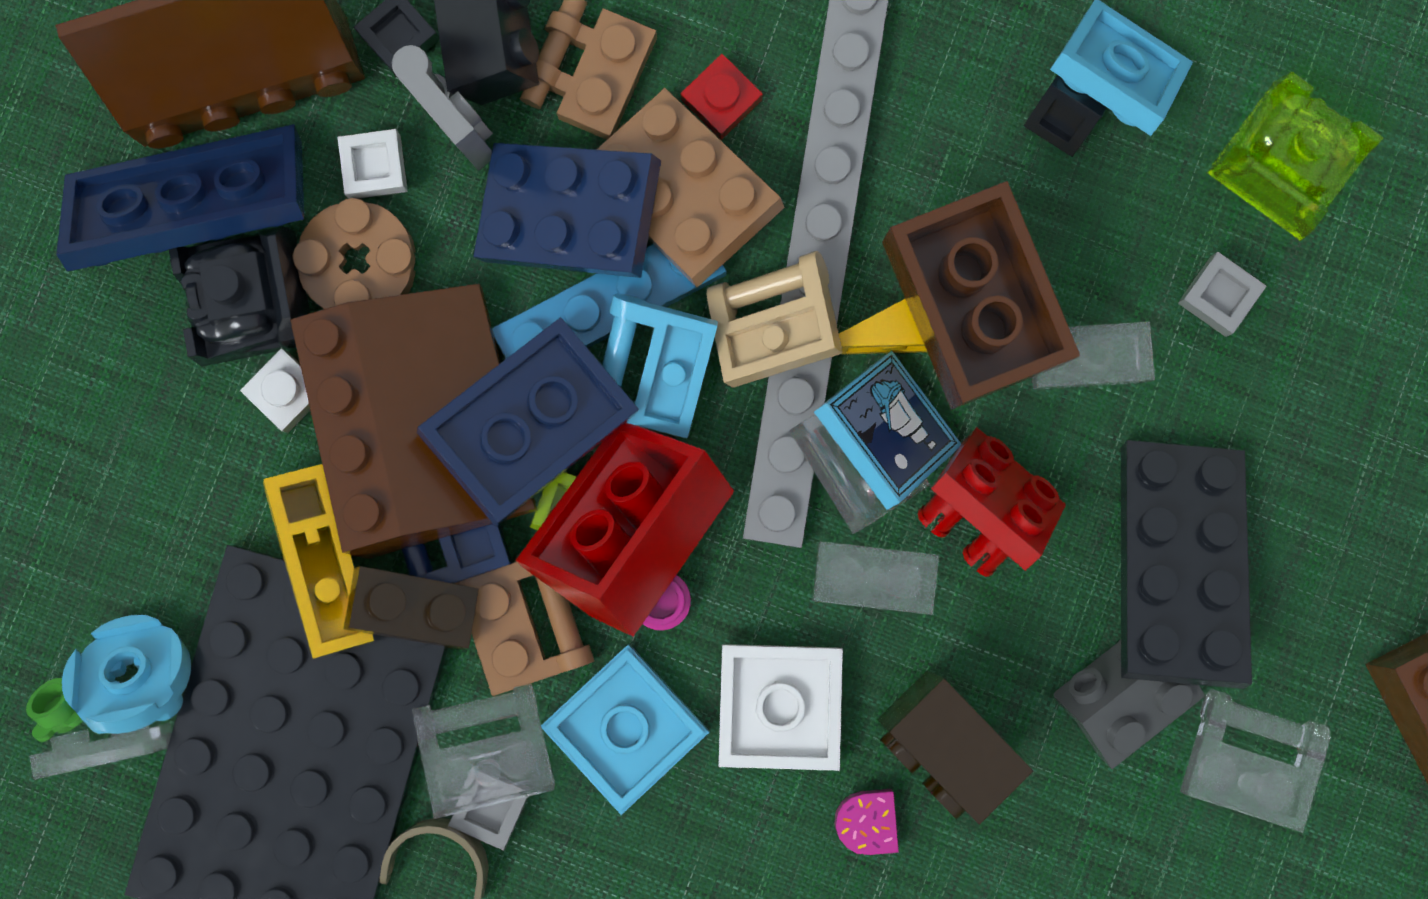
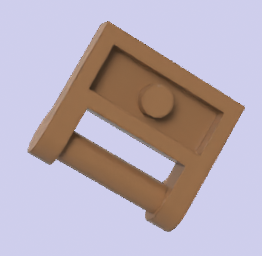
(508, 636)

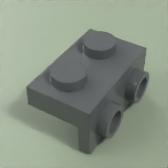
(1122, 712)

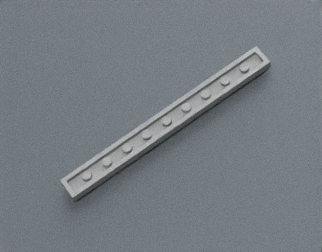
(820, 224)

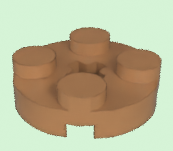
(354, 225)

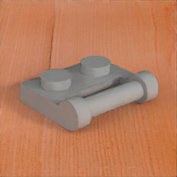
(447, 110)

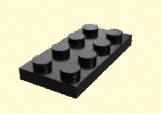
(1184, 565)

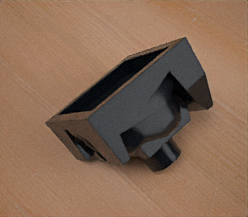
(240, 296)

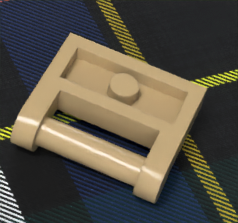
(778, 336)

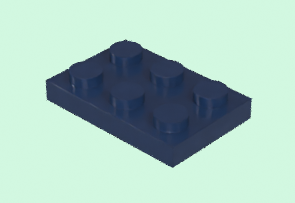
(568, 209)
(527, 421)

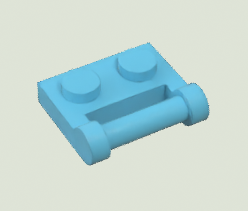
(673, 363)

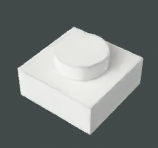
(372, 164)
(279, 391)

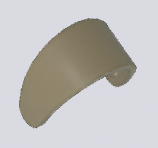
(440, 826)

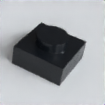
(393, 27)
(1064, 116)

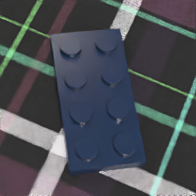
(181, 198)

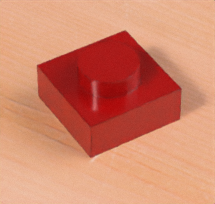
(721, 96)

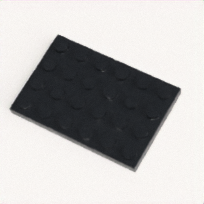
(281, 761)

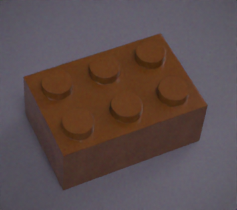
(979, 295)

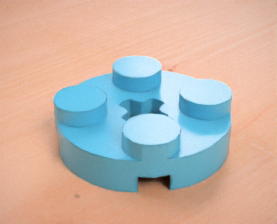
(145, 698)

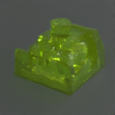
(1293, 155)

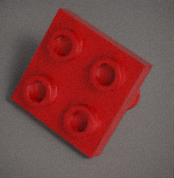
(998, 499)

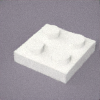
(780, 707)

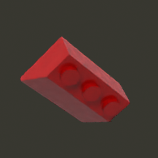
(627, 525)

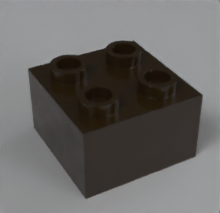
(961, 752)

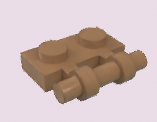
(605, 74)

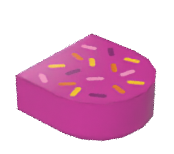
(868, 822)

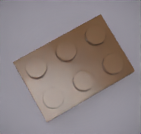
(704, 193)

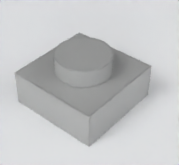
(1222, 294)
(491, 823)

